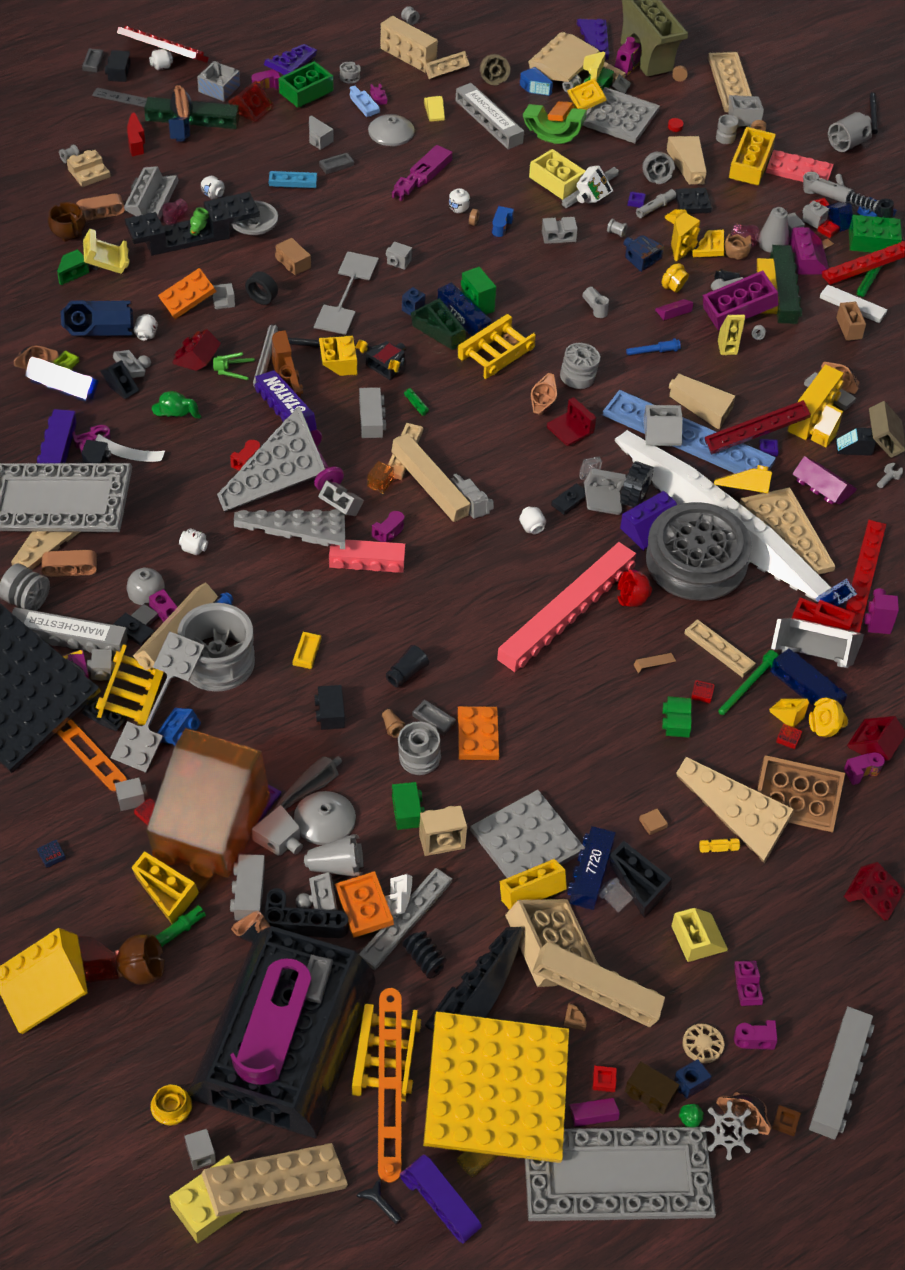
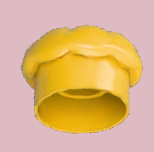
(675, 277)
(171, 1105)

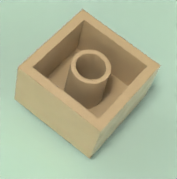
(442, 830)

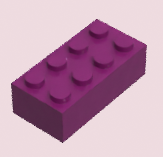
(743, 297)

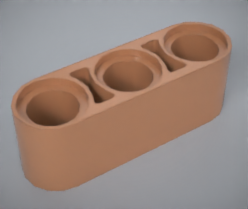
(102, 206)
(69, 563)

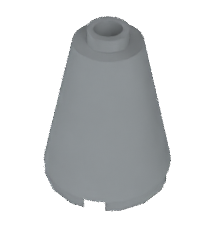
(774, 230)
(336, 857)

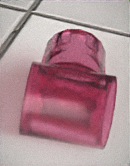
(174, 210)
(745, 231)

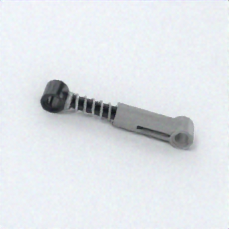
(814, 184)

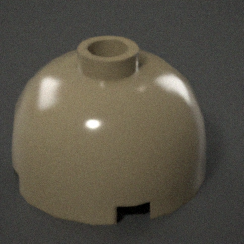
(494, 69)

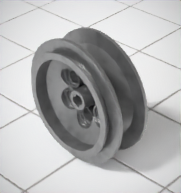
(698, 551)

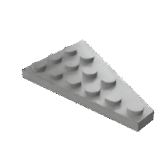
(280, 463)
(312, 526)

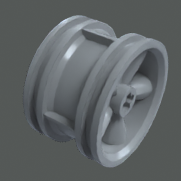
(220, 666)

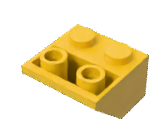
(684, 235)
(339, 354)

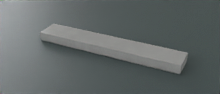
(418, 905)

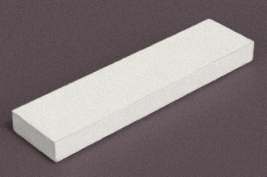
(867, 308)

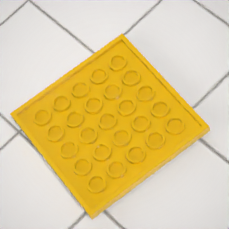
(497, 1087)

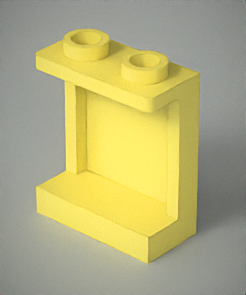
(105, 254)

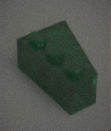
(439, 324)

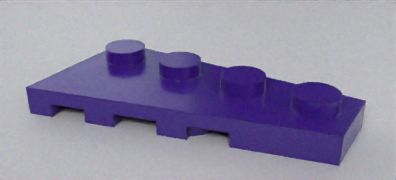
(595, 34)
(291, 60)

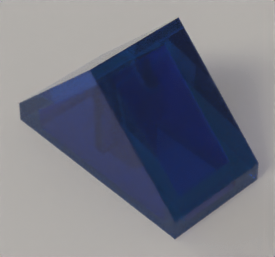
(841, 214)
(838, 593)

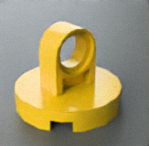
(827, 717)

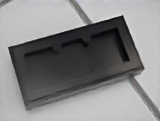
(569, 499)
(135, 629)

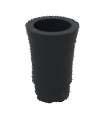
(407, 666)

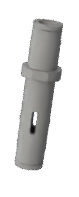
(660, 201)

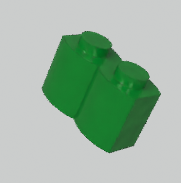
(677, 716)

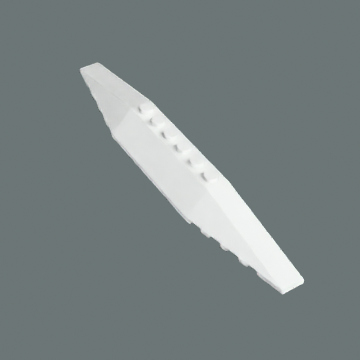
(688, 485)

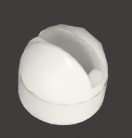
(761, 334)

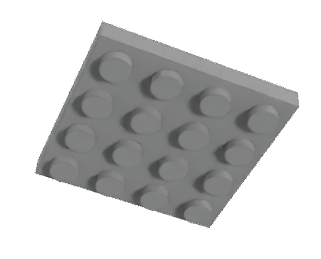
(621, 115)
(526, 835)

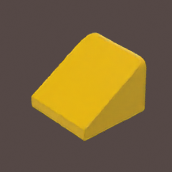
(674, 215)

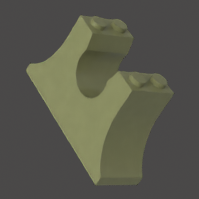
(655, 31)

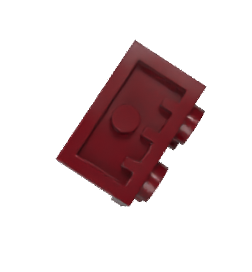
(876, 888)

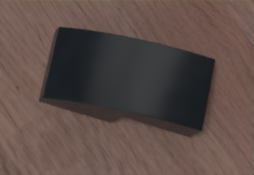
(109, 719)

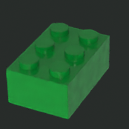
(306, 84)
(873, 233)

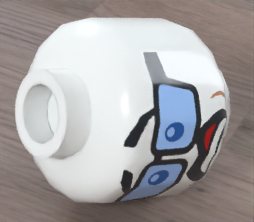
(212, 187)
(459, 200)

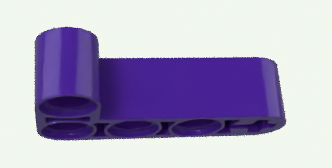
(441, 1197)

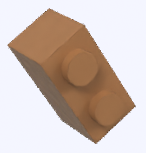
(293, 256)
(851, 320)

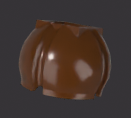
(66, 220)
(140, 959)

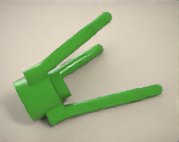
(221, 363)

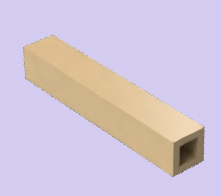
(430, 477)
(151, 648)

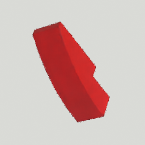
(135, 136)
(823, 613)

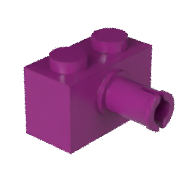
(882, 612)

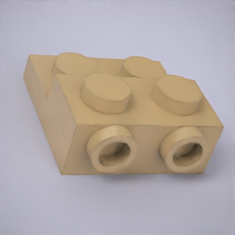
(87, 168)

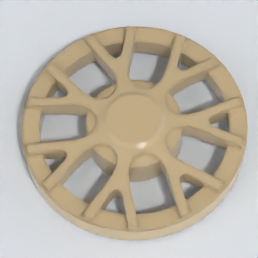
(703, 1043)

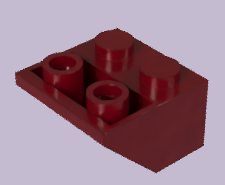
(196, 350)

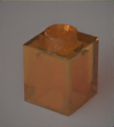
(380, 477)

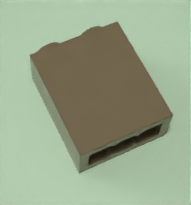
(887, 429)

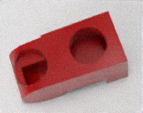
(239, 459)

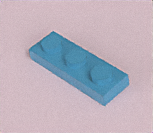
(292, 179)

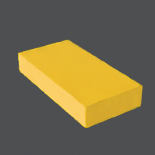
(307, 650)

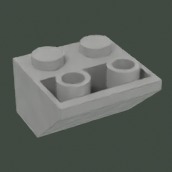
(663, 425)

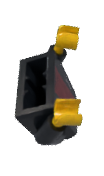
(384, 358)

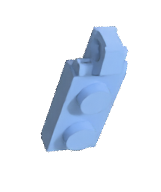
(364, 102)

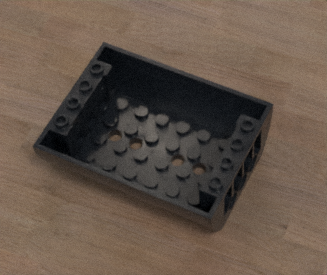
(318, 1044)

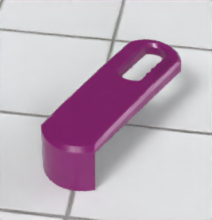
(271, 1026)

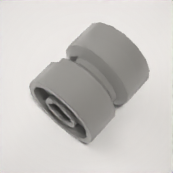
(727, 129)

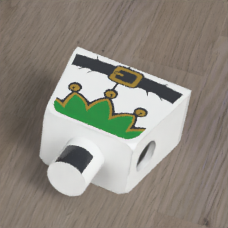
(593, 185)

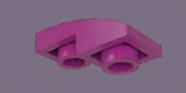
(748, 983)

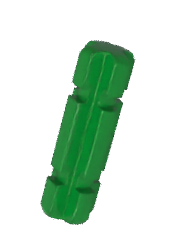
(416, 401)

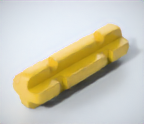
(719, 845)

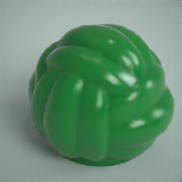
(691, 1115)

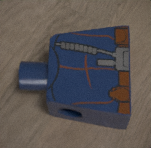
(643, 251)

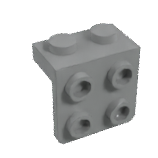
(603, 491)

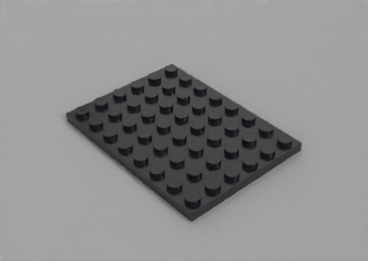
(36, 691)

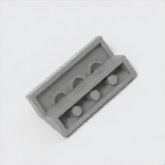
(150, 192)

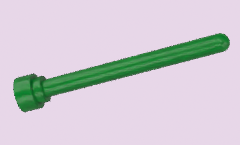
(767, 663)

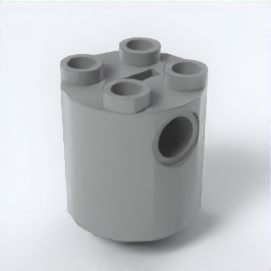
(850, 131)

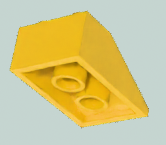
(751, 479)

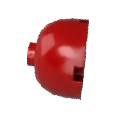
(634, 588)

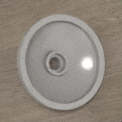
(391, 130)
(258, 225)
(324, 826)

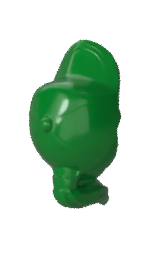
(175, 404)

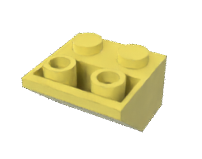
(697, 934)

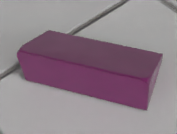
(674, 309)
(594, 1112)

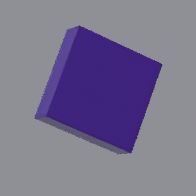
(636, 199)
(769, 446)

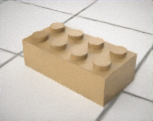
(408, 43)

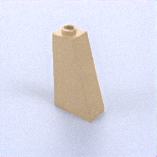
(688, 157)
(703, 400)

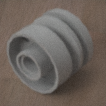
(580, 365)
(24, 587)
(419, 748)

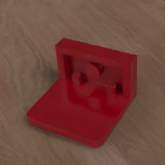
(574, 424)

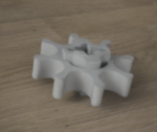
(721, 1137)

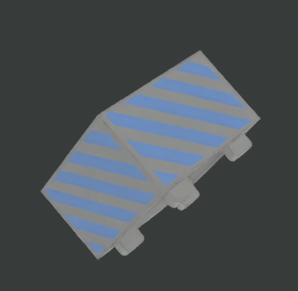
(218, 81)

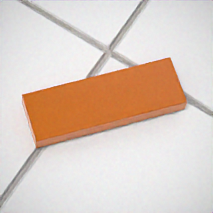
(560, 111)

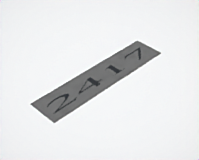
(120, 97)

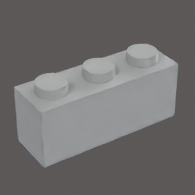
(372, 412)
(248, 886)

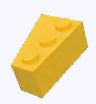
(165, 886)

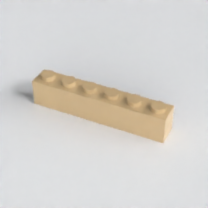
(599, 984)

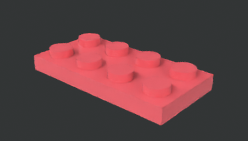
(795, 166)

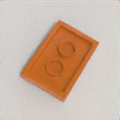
(187, 293)
(478, 733)
(364, 904)

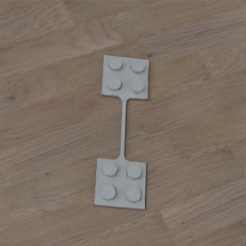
(337, 318)
(137, 743)

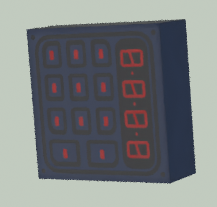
(51, 853)

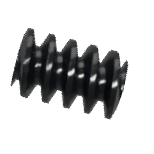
(424, 954)

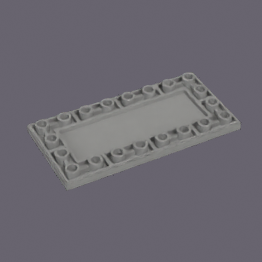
(63, 496)
(623, 1176)

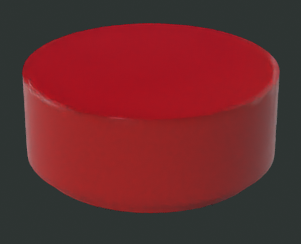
(675, 124)

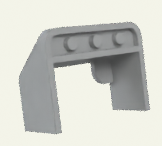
(817, 640)

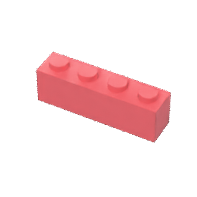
(368, 556)

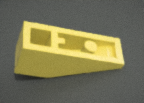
(730, 334)

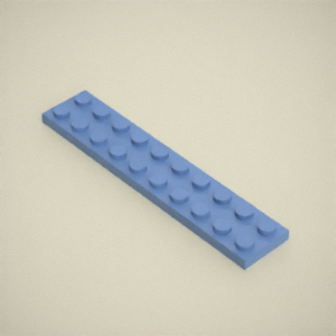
(630, 412)

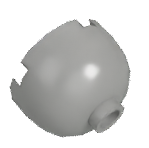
(658, 167)
(143, 584)

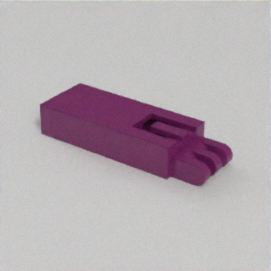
(436, 159)

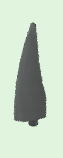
(311, 780)

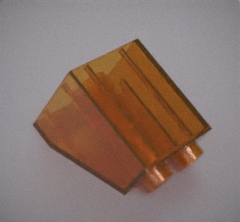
(208, 804)

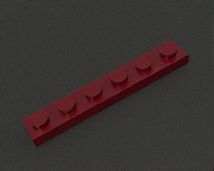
(757, 427)

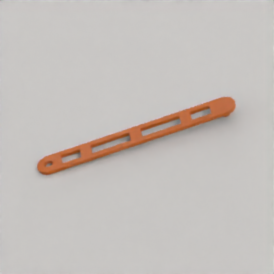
(95, 761)
(389, 1167)

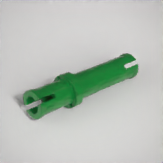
(182, 924)

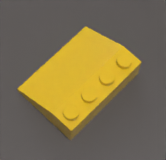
(43, 979)

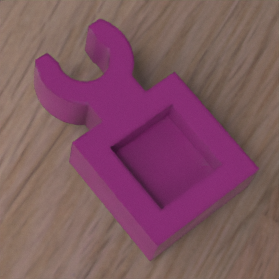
(378, 95)
(402, 187)

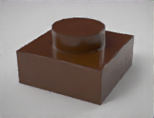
(200, 881)
(786, 1120)

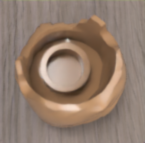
(737, 246)

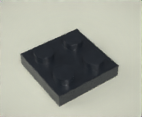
(693, 200)

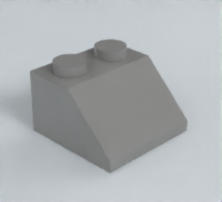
(745, 109)

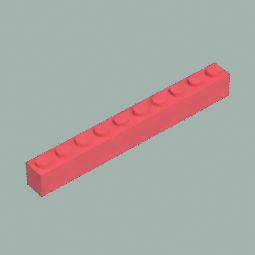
(566, 607)

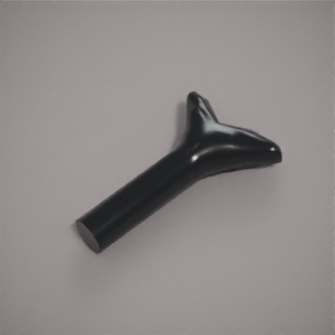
(374, 1195)

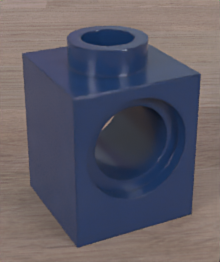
(179, 128)
(412, 300)
(695, 1071)

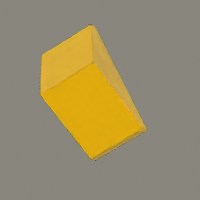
(790, 710)

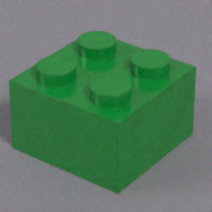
(479, 289)

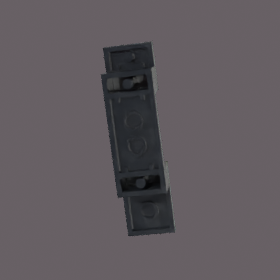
(177, 236)

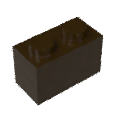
(651, 1088)

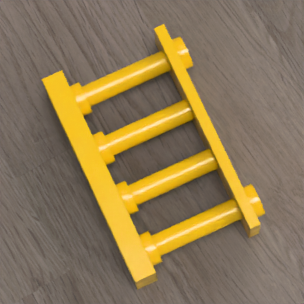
(493, 333)
(146, 700)
(367, 1040)

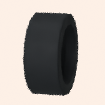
(255, 292)

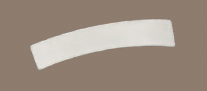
(133, 454)

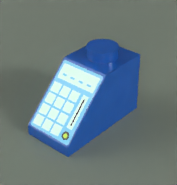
(536, 82)

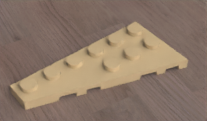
(786, 517)
(39, 543)
(743, 810)

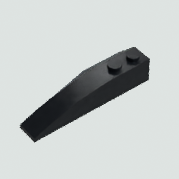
(484, 983)

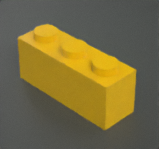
(534, 883)

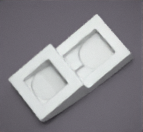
(399, 894)

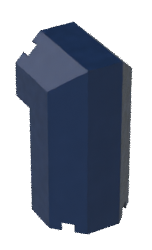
(98, 318)

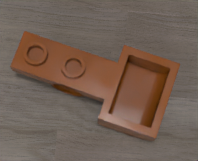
(283, 361)

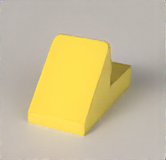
(594, 64)
(434, 108)

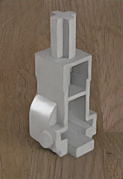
(479, 500)

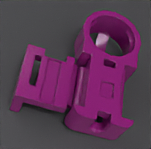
(81, 438)

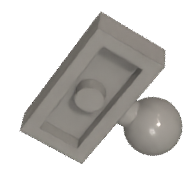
(134, 366)
(322, 894)

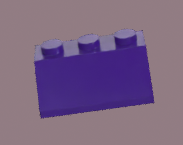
(638, 520)

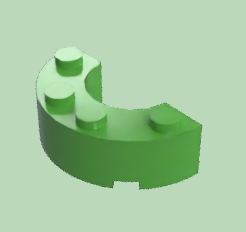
(554, 131)

